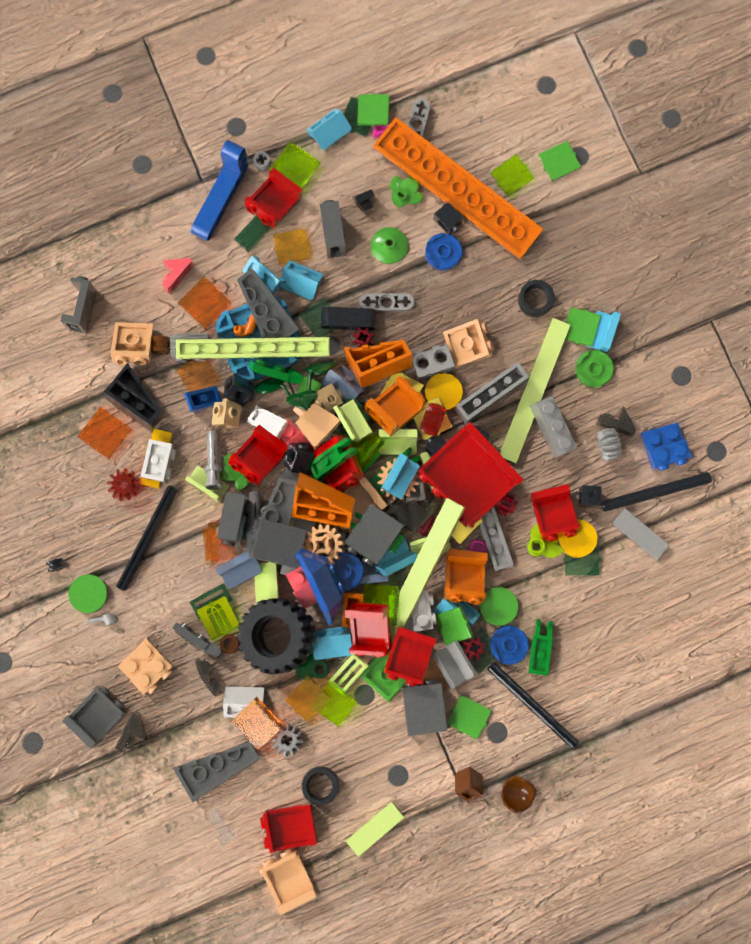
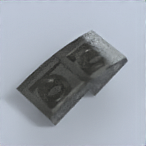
(204, 670)

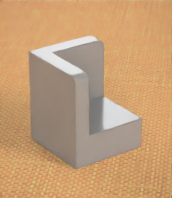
(418, 496)

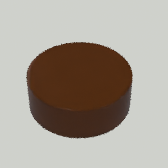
(229, 644)

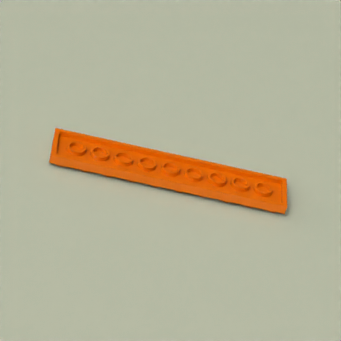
(458, 187)

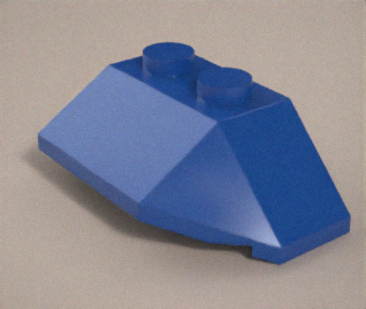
(322, 581)

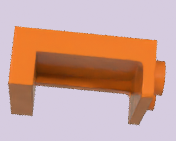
(395, 406)
(465, 576)

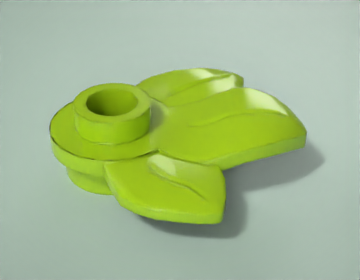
(548, 549)

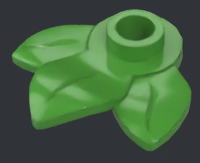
(406, 189)
(229, 474)

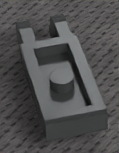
(199, 640)

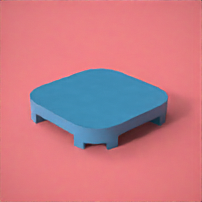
(240, 366)

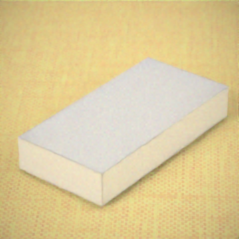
(268, 420)

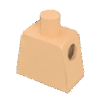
(316, 424)

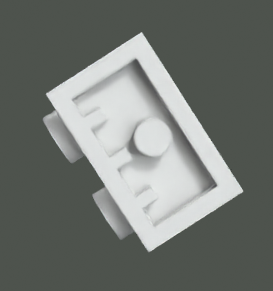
(158, 461)

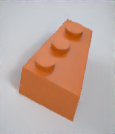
(379, 361)
(322, 503)

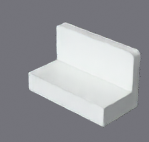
(238, 698)

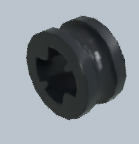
(55, 565)

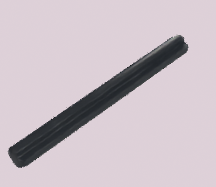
(655, 492)
(146, 538)
(533, 705)

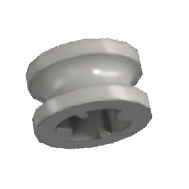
(256, 159)

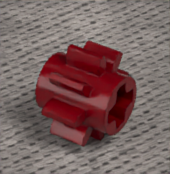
(366, 335)
(506, 504)
(425, 529)
(479, 650)

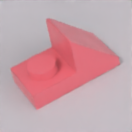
(179, 269)
(293, 435)
(301, 587)

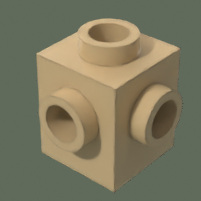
(329, 393)
(226, 414)

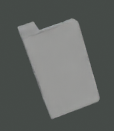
(454, 664)

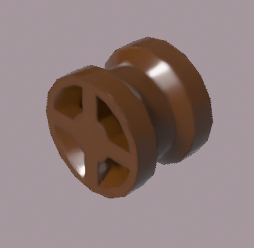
(161, 345)

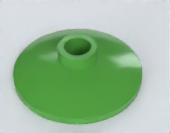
(386, 253)

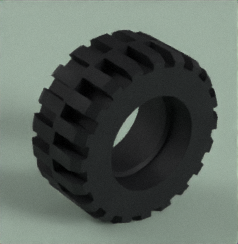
(253, 642)

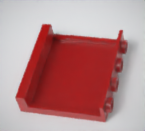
(469, 474)

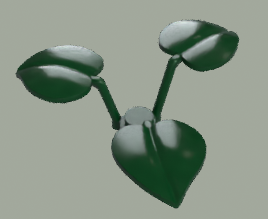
(300, 400)

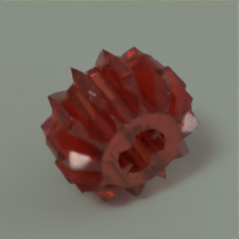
(433, 419)
(119, 491)

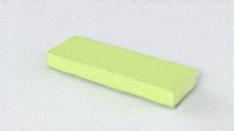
(374, 829)

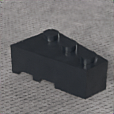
(133, 399)

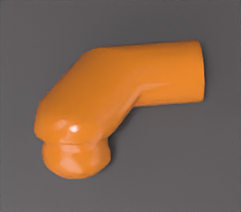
(247, 329)

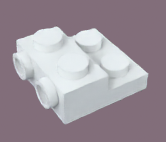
(422, 617)

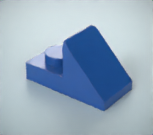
(202, 398)

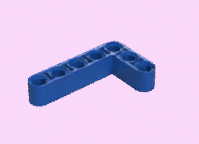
(224, 188)

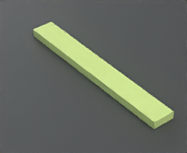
(252, 348)
(534, 390)
(426, 562)

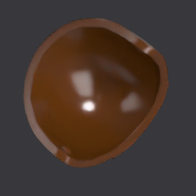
(518, 794)

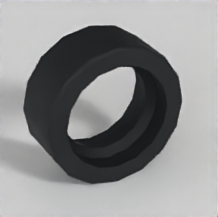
(536, 284)
(323, 800)

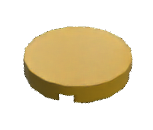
(446, 388)
(582, 543)

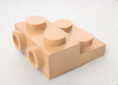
(132, 343)
(469, 343)
(146, 667)

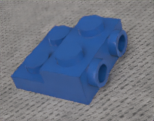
(666, 447)

